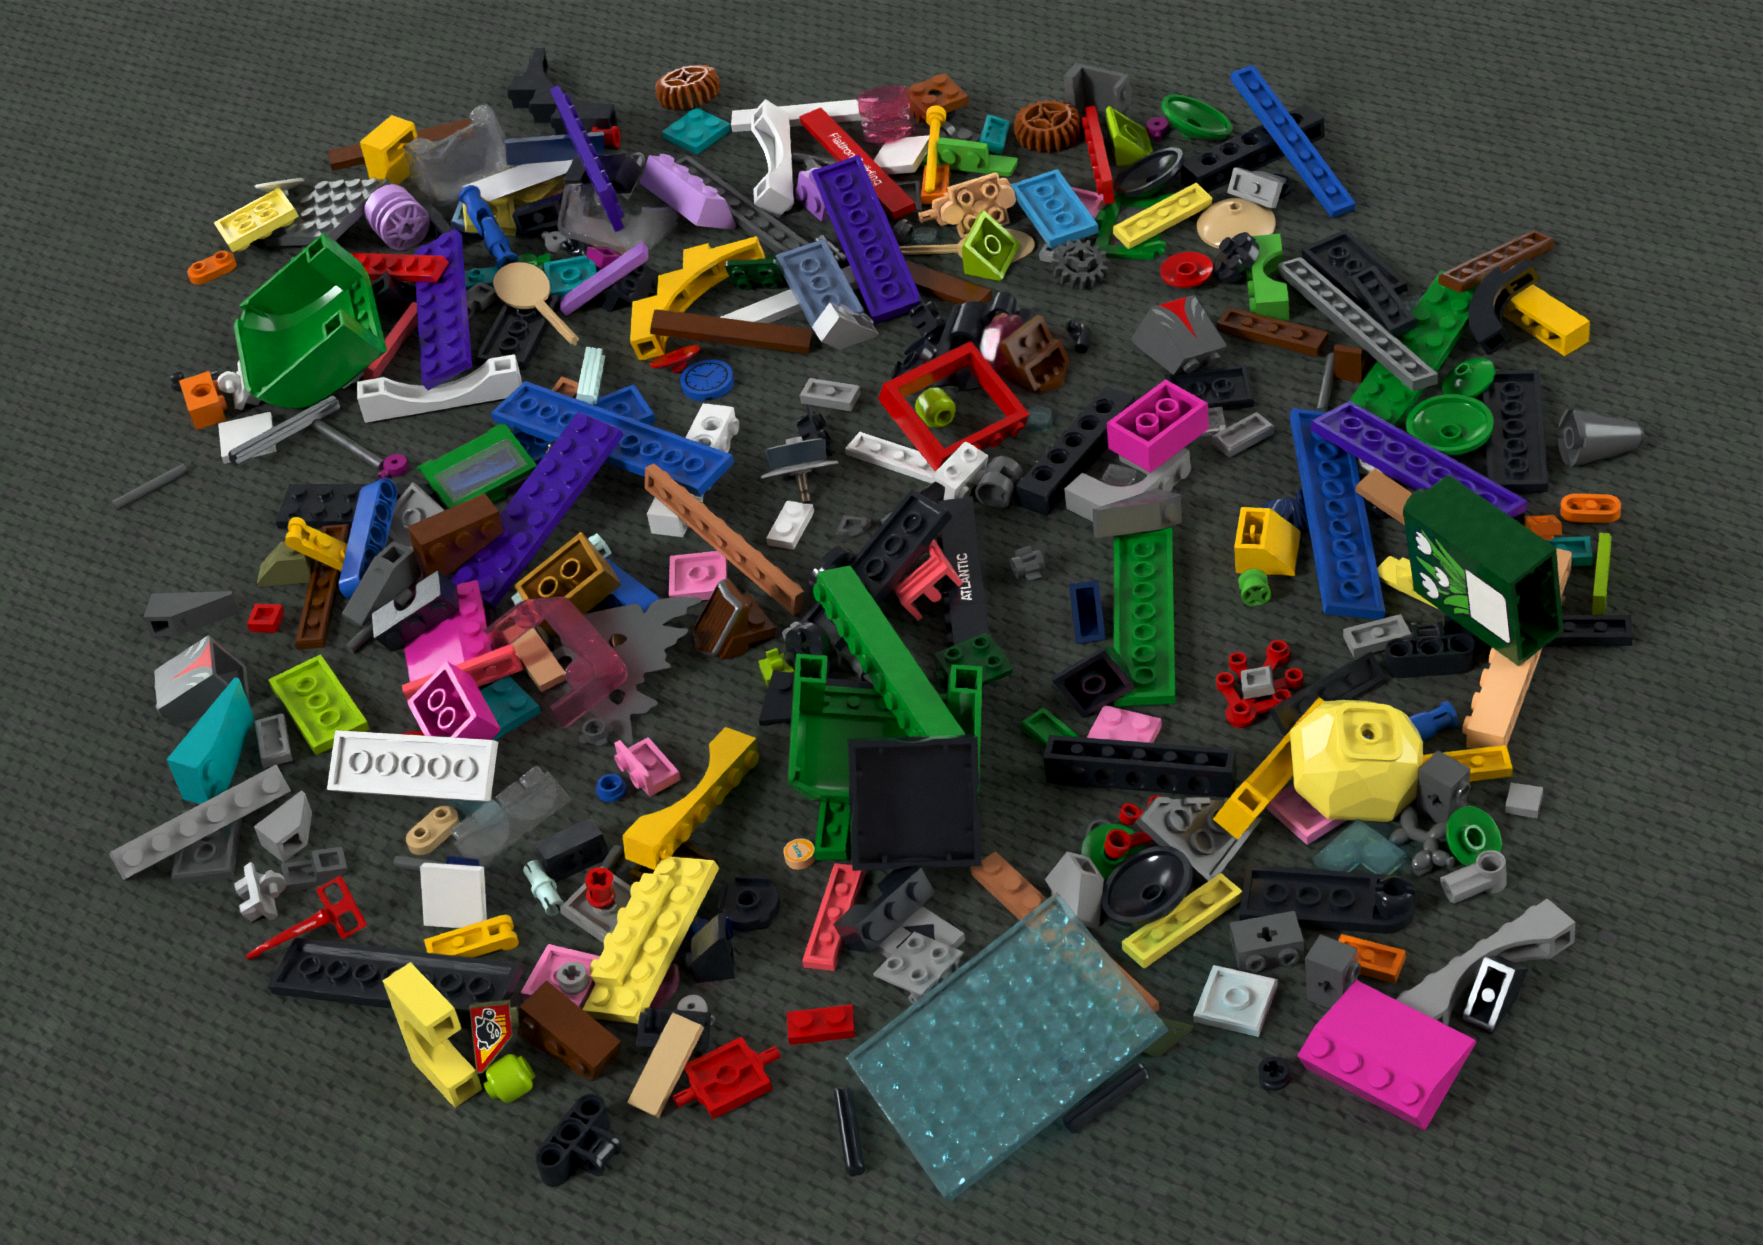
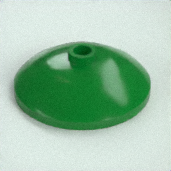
(1195, 118)
(1451, 423)

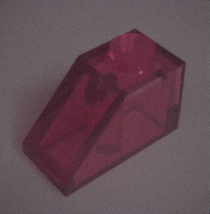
(1001, 327)

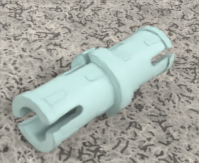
(543, 887)

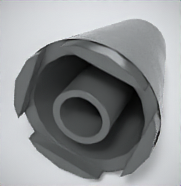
(1596, 437)

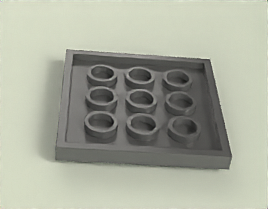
(326, 210)

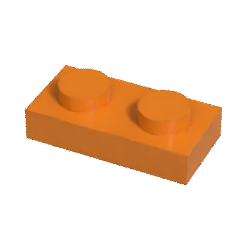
(942, 182)
(1544, 526)
(1377, 959)

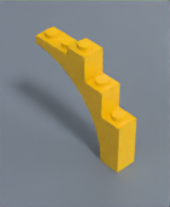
(680, 288)

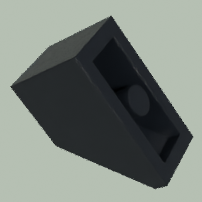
(712, 952)
(1493, 992)

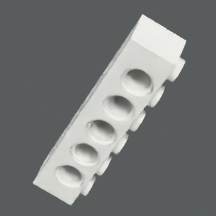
(711, 427)

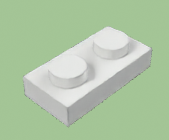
(790, 525)

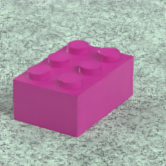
(1157, 425)
(453, 706)

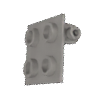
(919, 965)

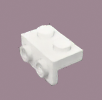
(961, 471)

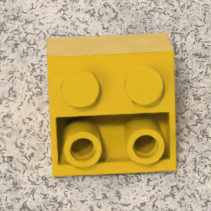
(1266, 542)

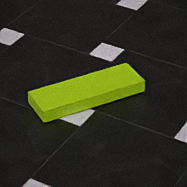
(1601, 574)

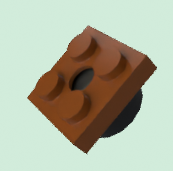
(936, 92)

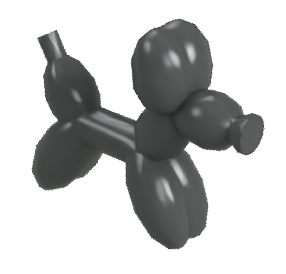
(1425, 859)

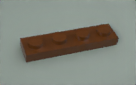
(1272, 331)

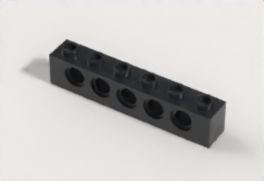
(1246, 151)
(1071, 453)
(1140, 766)

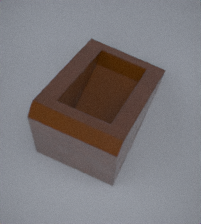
(1351, 363)

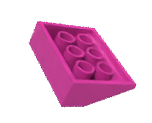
(454, 638)
(1386, 1053)

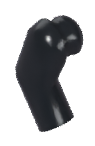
(575, 247)
(1080, 334)

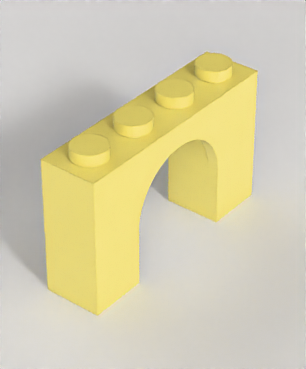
(426, 1025)

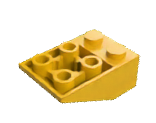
(385, 151)

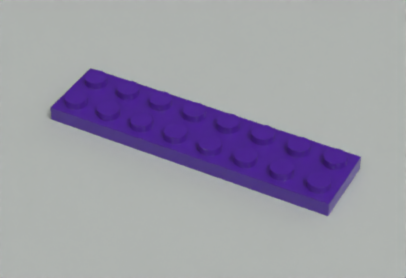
(589, 158)
(866, 239)
(444, 315)
(1405, 456)
(540, 505)

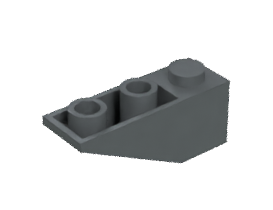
(384, 579)
(182, 612)

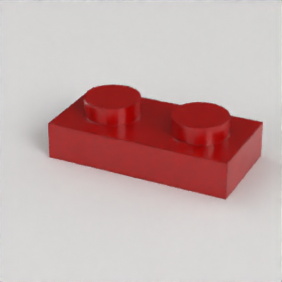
(820, 1024)

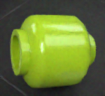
(935, 407)
(509, 1078)

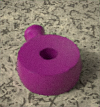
(1157, 127)
(394, 466)

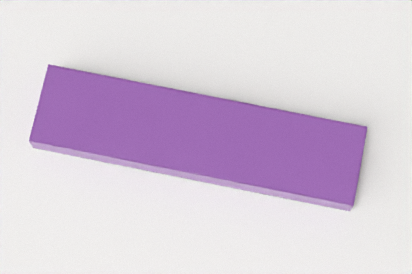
(604, 278)

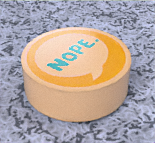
(799, 854)

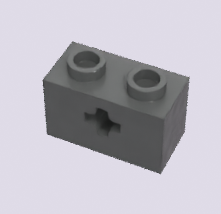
(1442, 787)
(1267, 942)
(1330, 970)

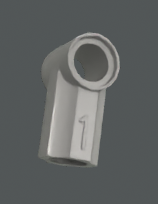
(1485, 875)

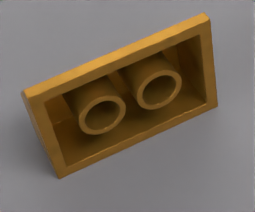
(573, 573)

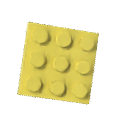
(256, 220)

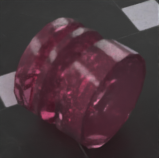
(885, 114)

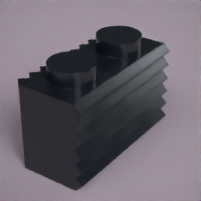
(538, 214)

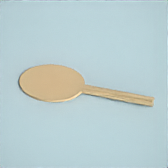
(1025, 249)
(528, 287)

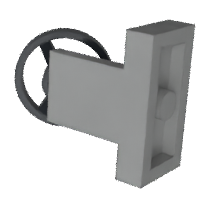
(1259, 186)

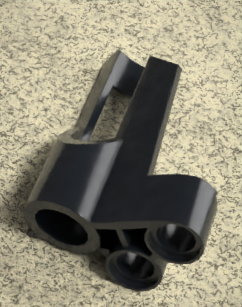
(966, 325)

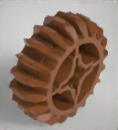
(687, 87)
(1047, 125)

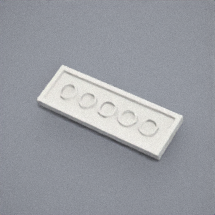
(413, 766)

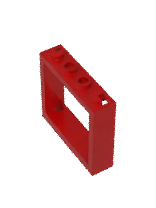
(894, 393)

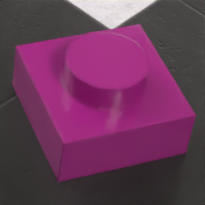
(602, 256)

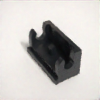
(572, 850)
(654, 1020)

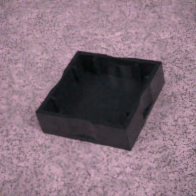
(914, 802)

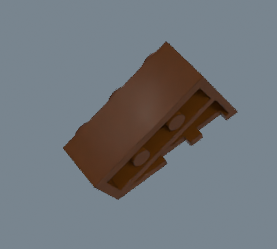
(454, 535)
(566, 1032)

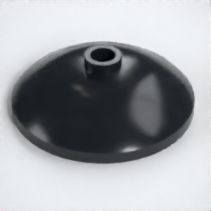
(1150, 174)
(1147, 886)

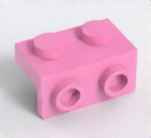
(646, 766)

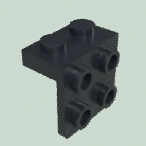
(634, 286)

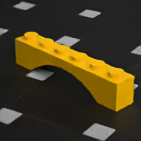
(1259, 787)
(662, 832)

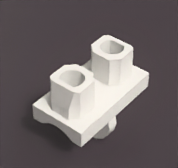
(233, 383)

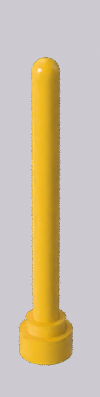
(935, 119)

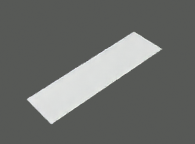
(519, 178)

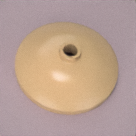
(1234, 217)

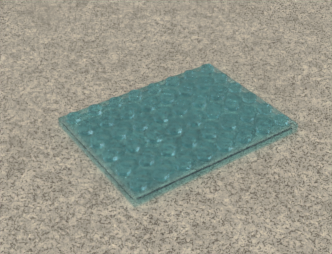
(1005, 1046)

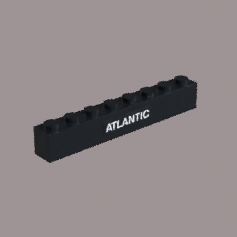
(961, 548)

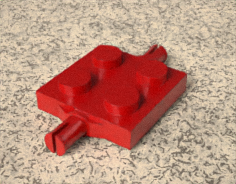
(727, 1077)

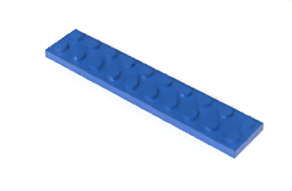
(548, 413)
(1336, 524)

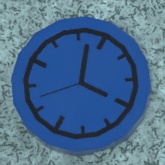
(707, 380)

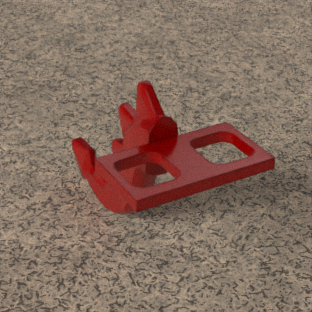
(331, 913)

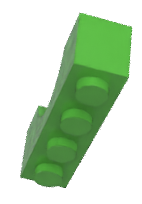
(1269, 295)

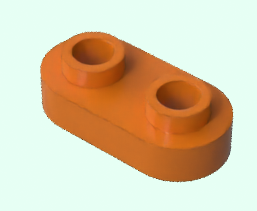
(211, 267)
(1590, 508)

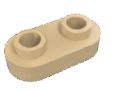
(432, 829)

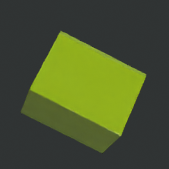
(1127, 138)
(988, 249)

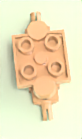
(967, 199)

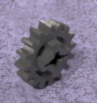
(1080, 264)

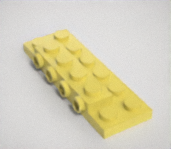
(647, 938)

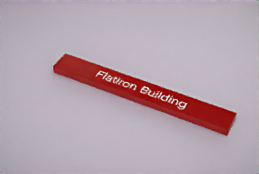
(842, 147)

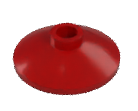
(1186, 269)
(676, 359)

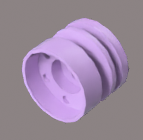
(396, 217)

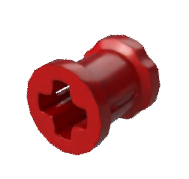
(611, 136)
(600, 889)

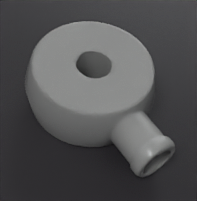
(553, 240)
(694, 1003)

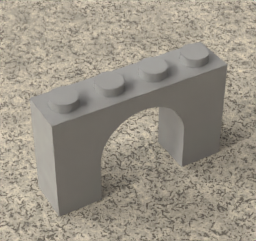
(1089, 493)

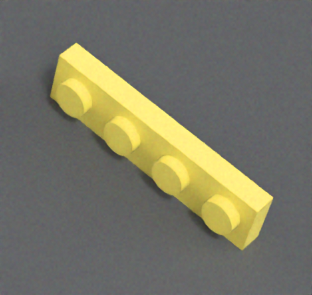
(1162, 215)
(1186, 919)

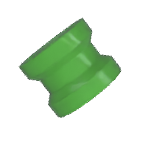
(1254, 587)

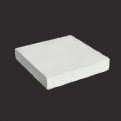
(902, 155)
(241, 430)
(452, 895)
(1235, 1000)

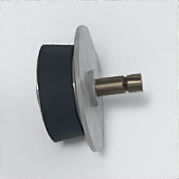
(797, 459)

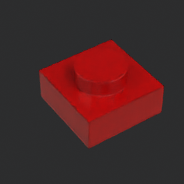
(265, 618)

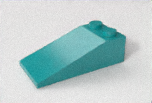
(212, 748)

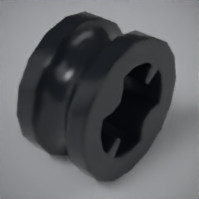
(1273, 1063)

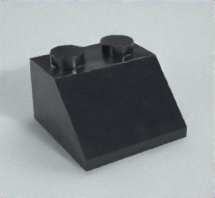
(1094, 680)

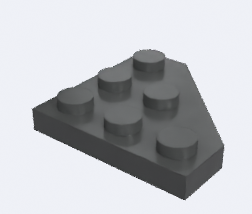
(1191, 829)

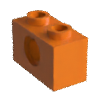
(203, 400)

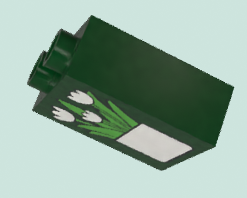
(1483, 569)

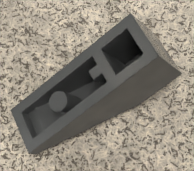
(1138, 513)

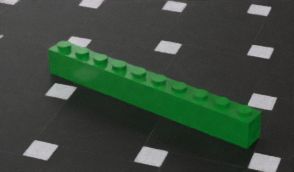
(883, 655)

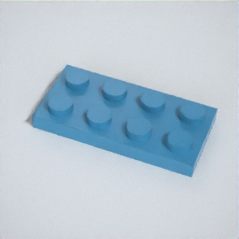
(1054, 208)

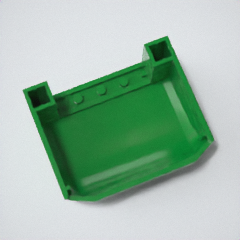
(309, 328)
(830, 715)

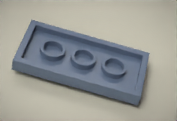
(816, 279)

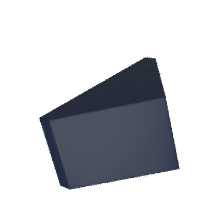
(1087, 611)

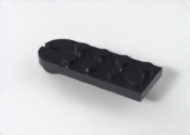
(1329, 898)

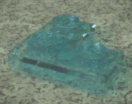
(1360, 845)

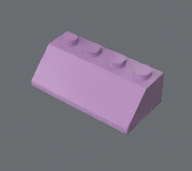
(686, 193)

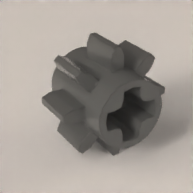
(1027, 564)

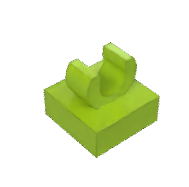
(773, 662)

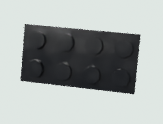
(1344, 256)
(516, 333)

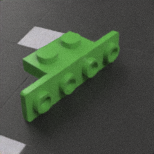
(972, 157)

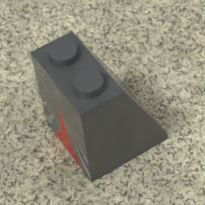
(1180, 336)
(195, 679)

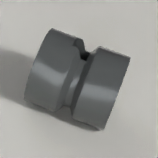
(999, 482)

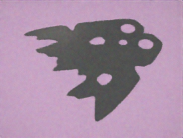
(640, 652)

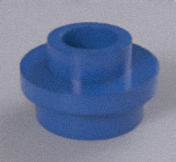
(611, 788)

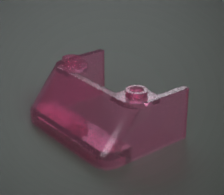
(590, 675)

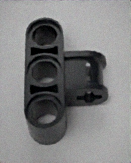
(1429, 653)
(578, 1142)

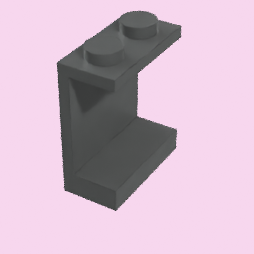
(1099, 88)

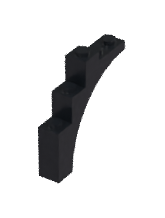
(534, 92)

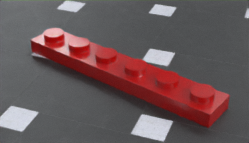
(1098, 155)
(403, 267)

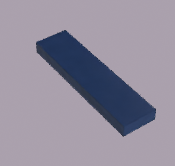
(547, 148)

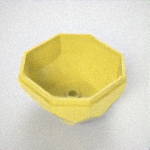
(1356, 775)

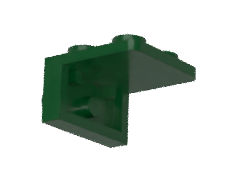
(755, 273)
(973, 652)

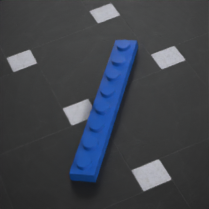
(1292, 141)

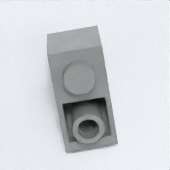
(842, 327)
(286, 828)
(1079, 886)

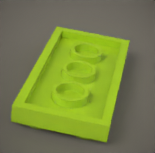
(317, 703)

